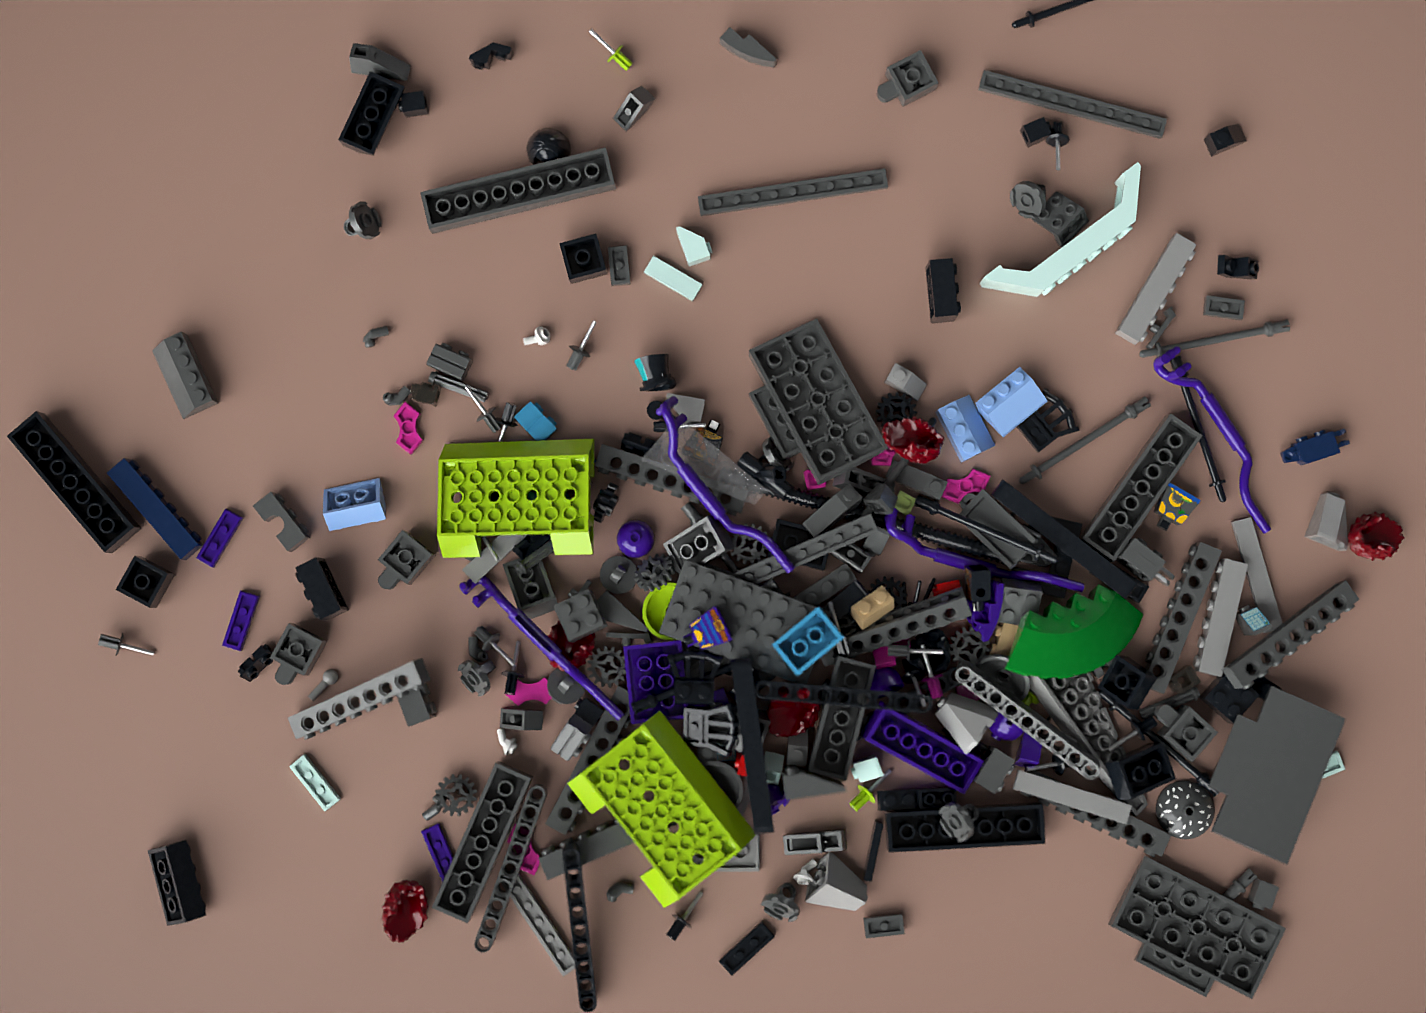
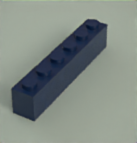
(155, 509)

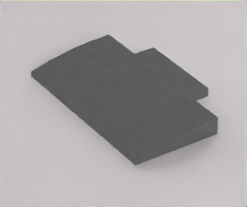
(813, 403)
(1273, 773)
(1186, 939)

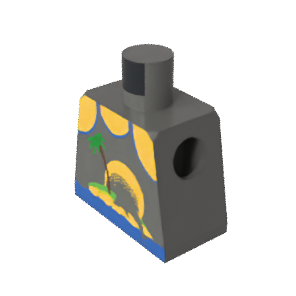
(1174, 506)

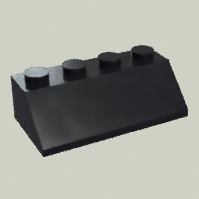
(371, 114)
(177, 883)

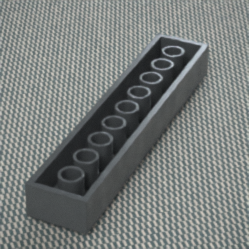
(518, 190)

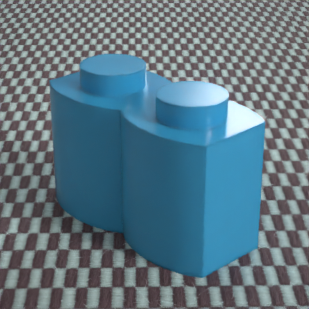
(535, 422)

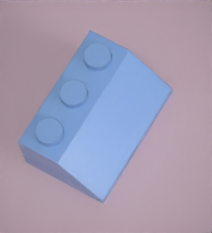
(1011, 402)
(965, 428)
(354, 504)

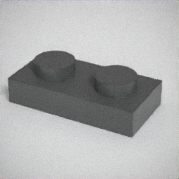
(619, 265)
(1223, 307)
(883, 925)

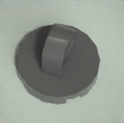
(1028, 198)
(363, 220)
(773, 455)
(618, 574)
(475, 676)
(564, 688)
(957, 821)
(780, 906)

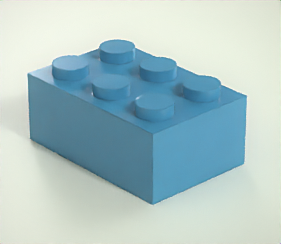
(808, 640)

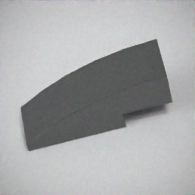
(747, 49)
(815, 842)

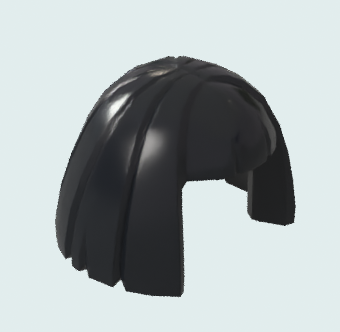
(547, 145)
(932, 640)

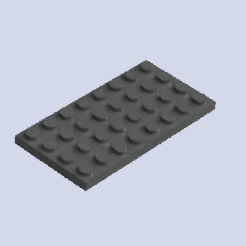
(751, 612)

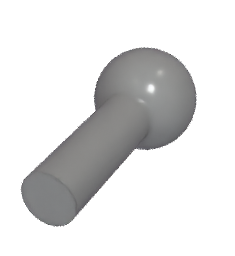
(329, 678)

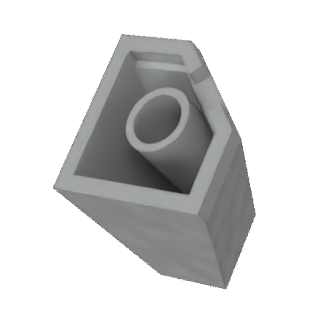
(1329, 522)
(965, 719)
(836, 885)

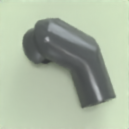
(396, 398)
(617, 889)

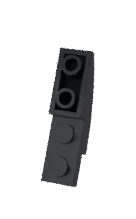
(915, 798)

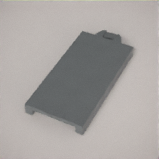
(989, 512)

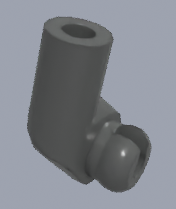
(373, 334)
(475, 651)
(432, 811)

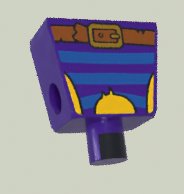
(709, 630)

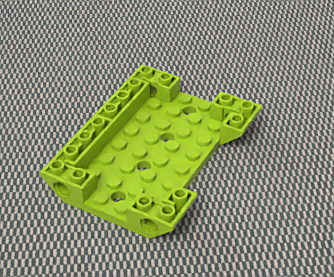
(513, 472)
(682, 794)

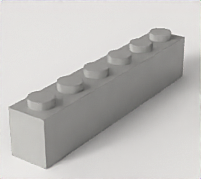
(1156, 288)
(1220, 617)

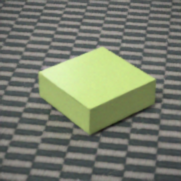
(904, 503)

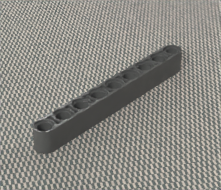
(1031, 728)
(510, 877)

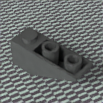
(369, 58)

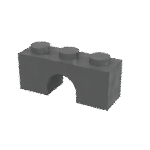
(293, 533)

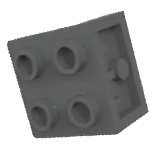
(1062, 218)

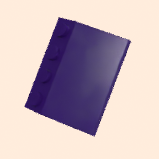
(651, 673)

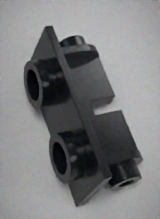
(631, 444)
(530, 544)
(250, 669)

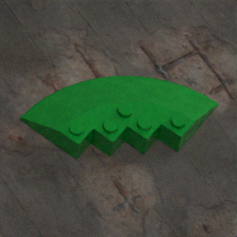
(1075, 636)

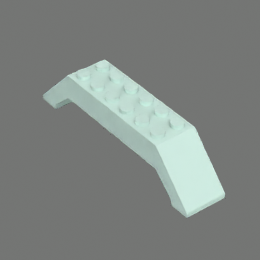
(1076, 252)

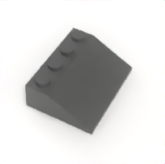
(803, 783)

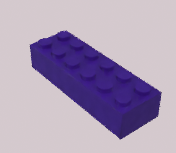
(922, 748)

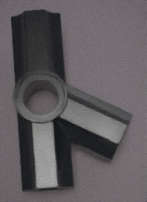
(765, 474)

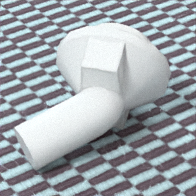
(541, 337)
(509, 745)
(803, 876)

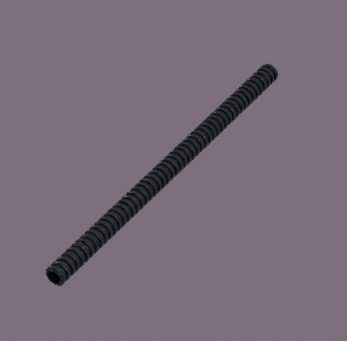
(919, 531)

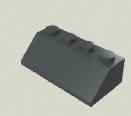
(184, 375)

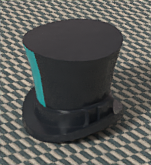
(655, 373)

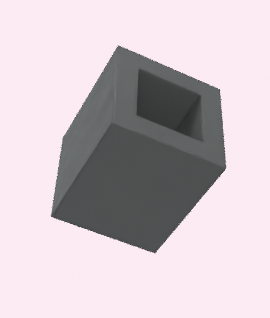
(1262, 894)

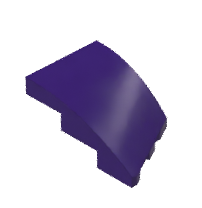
(986, 620)

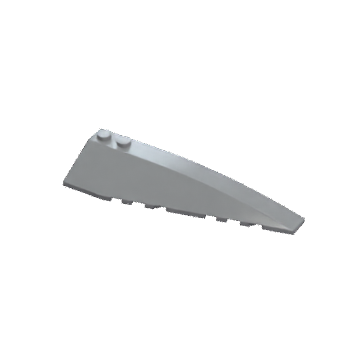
(1079, 714)

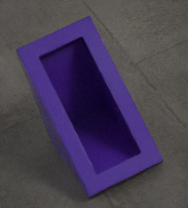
(1028, 751)

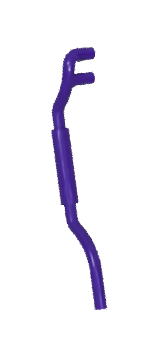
(1222, 422)
(702, 491)
(958, 560)
(539, 638)

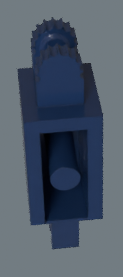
(1315, 448)

